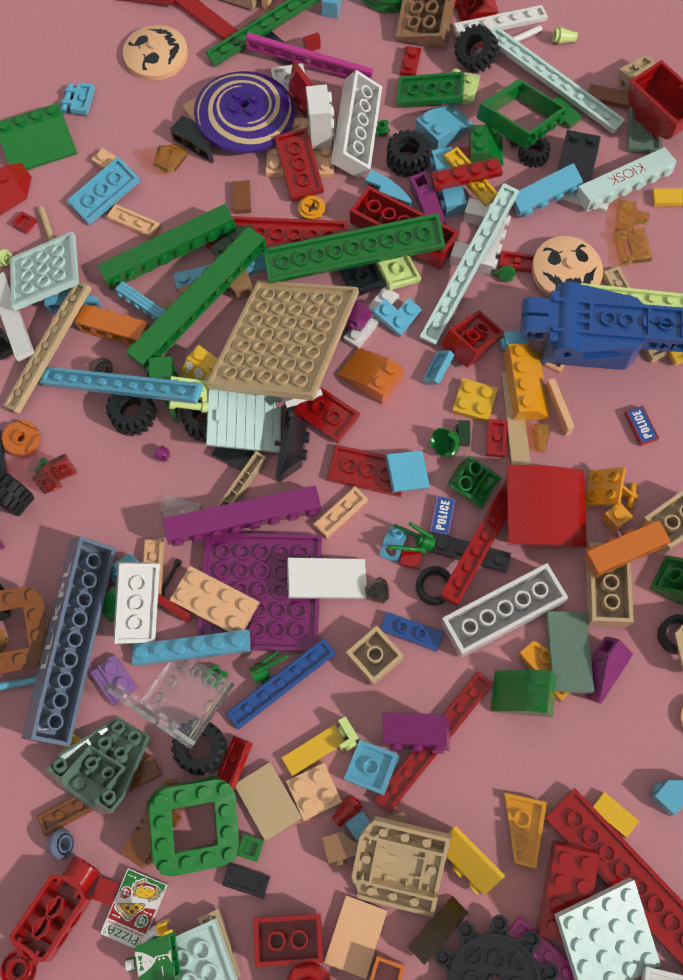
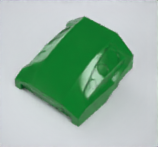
(473, 481)

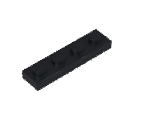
(454, 548)

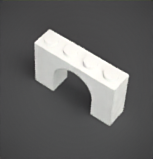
(474, 215)

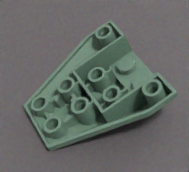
(101, 765)

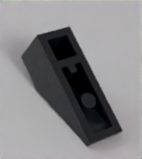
(188, 135)

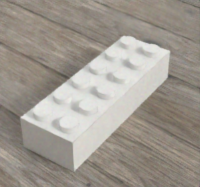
(356, 124)
(503, 610)

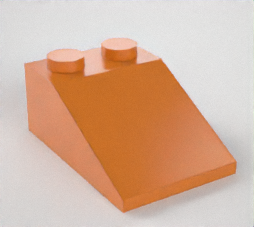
(372, 374)

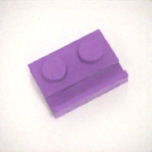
(114, 673)

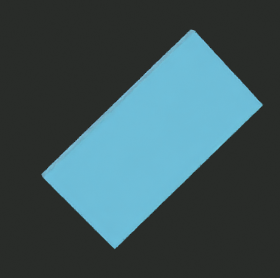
(103, 190)

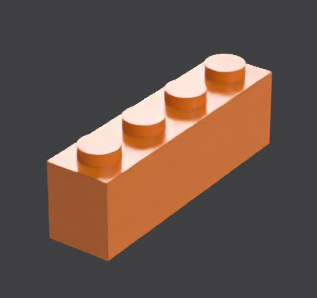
(110, 324)
(627, 548)

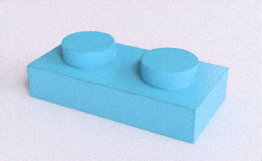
(438, 367)

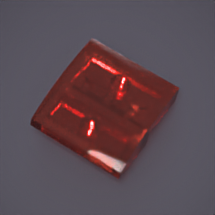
(50, 474)

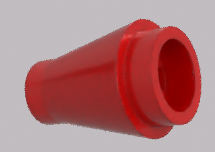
(348, 809)

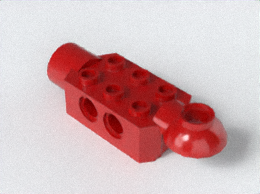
(49, 919)

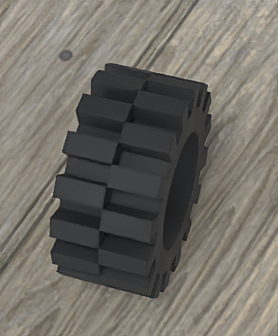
(535, 159)

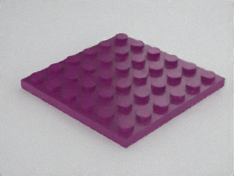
(258, 569)

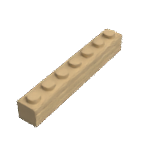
(244, 479)

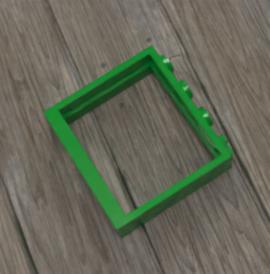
(529, 95)

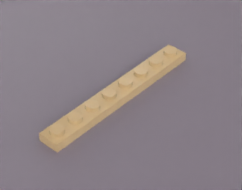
(47, 347)

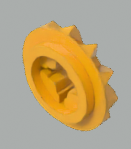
(307, 202)

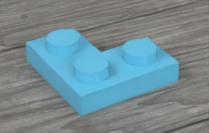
(396, 319)

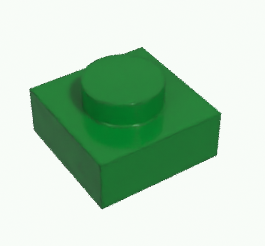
(250, 848)

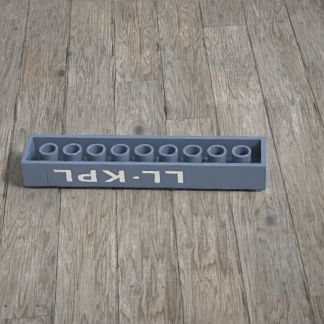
(69, 643)

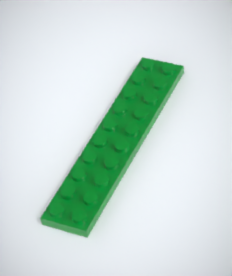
(354, 248)

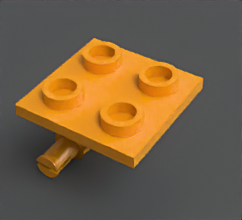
(607, 487)

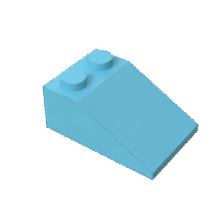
(443, 126)

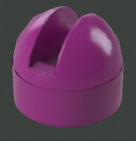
(162, 454)

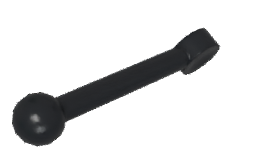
(177, 563)

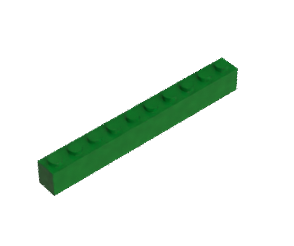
(197, 298)

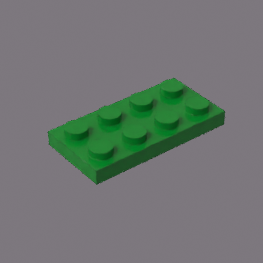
(431, 89)

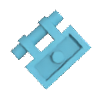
(82, 98)

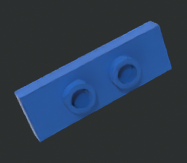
(412, 631)

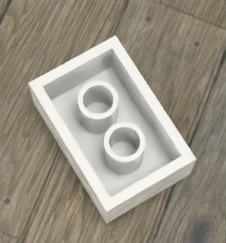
(320, 116)

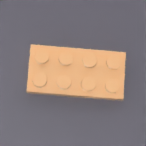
(214, 601)

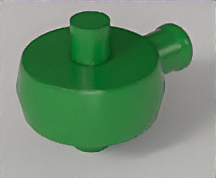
(505, 273)

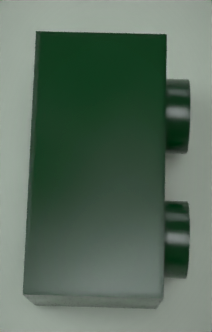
(463, 429)

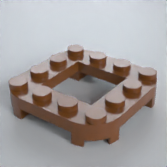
(35, 628)

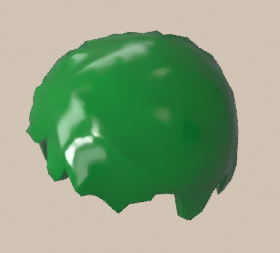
(445, 442)

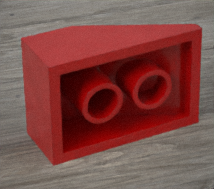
(472, 338)

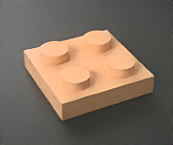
(314, 791)

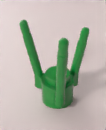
(424, 540)
(260, 669)

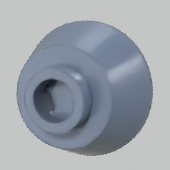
(60, 844)

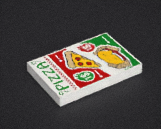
(134, 908)

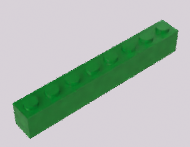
(167, 246)

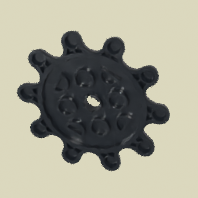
(494, 955)

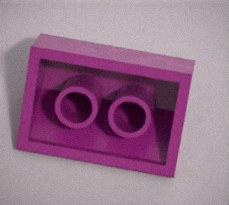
(416, 732)

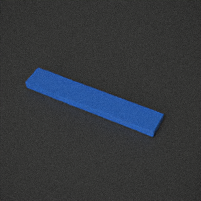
(280, 683)

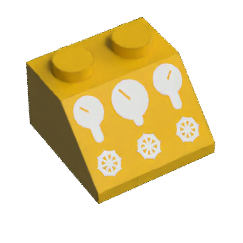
(199, 364)

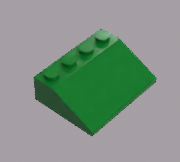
(36, 137)

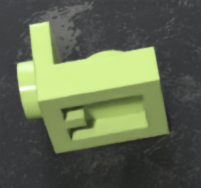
(347, 731)

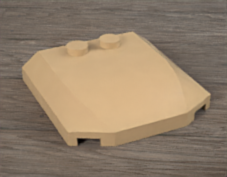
(400, 865)

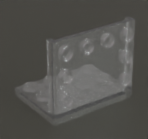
(179, 699)

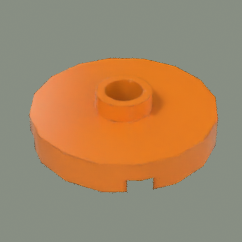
(16, 431)

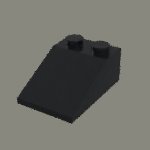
(582, 151)

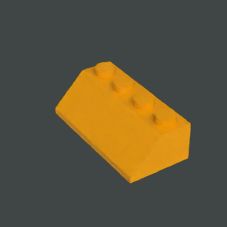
(526, 383)

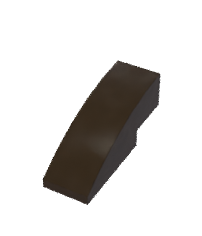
(438, 930)

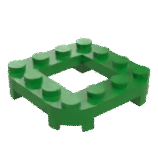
(161, 826)

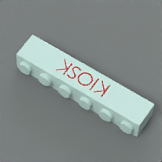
(625, 179)

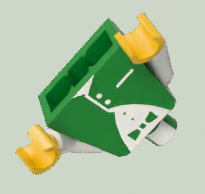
(156, 955)

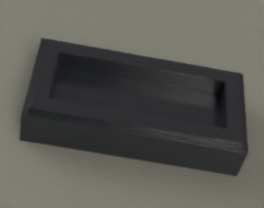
(246, 881)

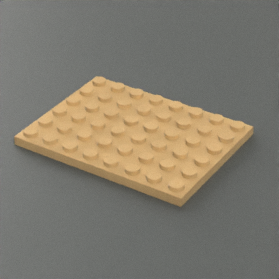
(284, 340)

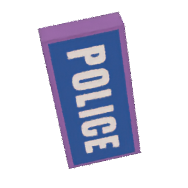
(442, 515)

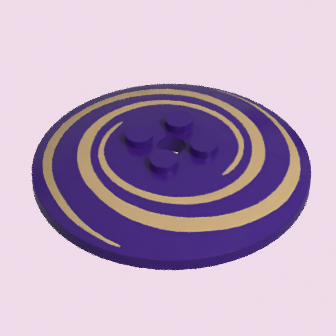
(238, 128)

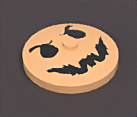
(155, 52)
(565, 260)

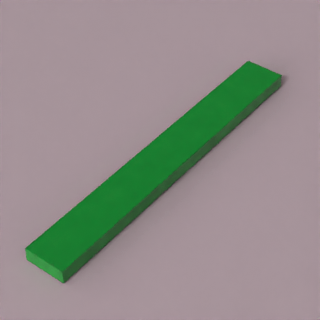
(261, 27)

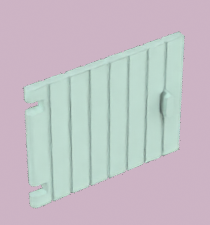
(243, 421)

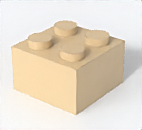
(375, 656)

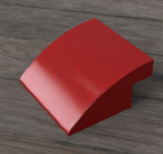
(546, 507)

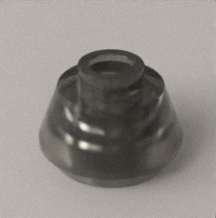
(101, 365)
(377, 590)

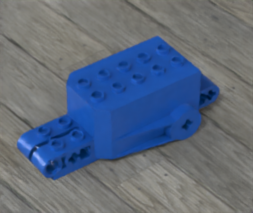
(598, 326)

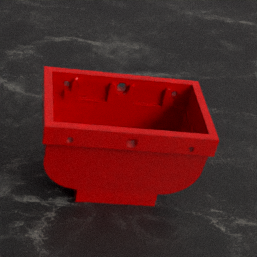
(658, 100)

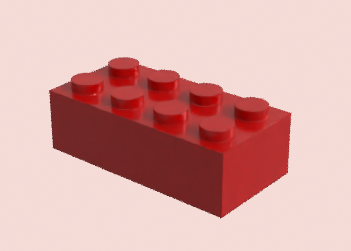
(568, 880)

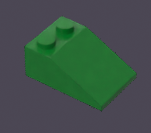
(163, 369)
(524, 692)

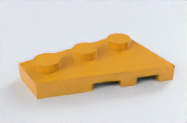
(537, 658)
(526, 828)

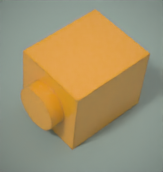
(616, 518)

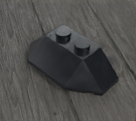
(292, 446)

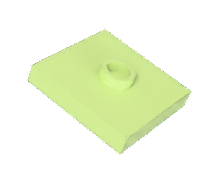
(398, 272)

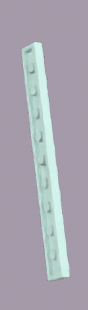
(558, 82)
(469, 264)

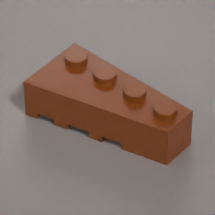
(138, 845)

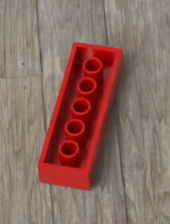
(378, 208)

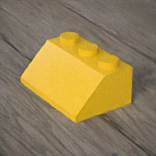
(472, 863)

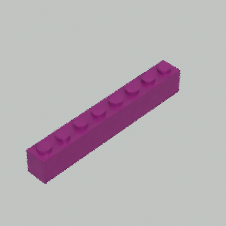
(241, 515)

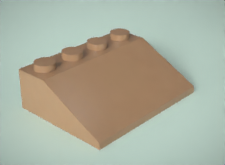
(425, 22)

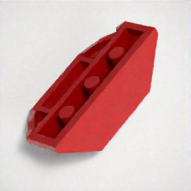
(297, 87)
(13, 186)

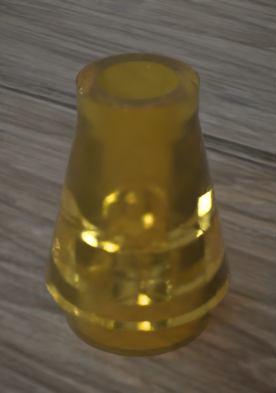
(540, 436)

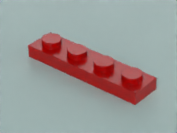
(466, 174)

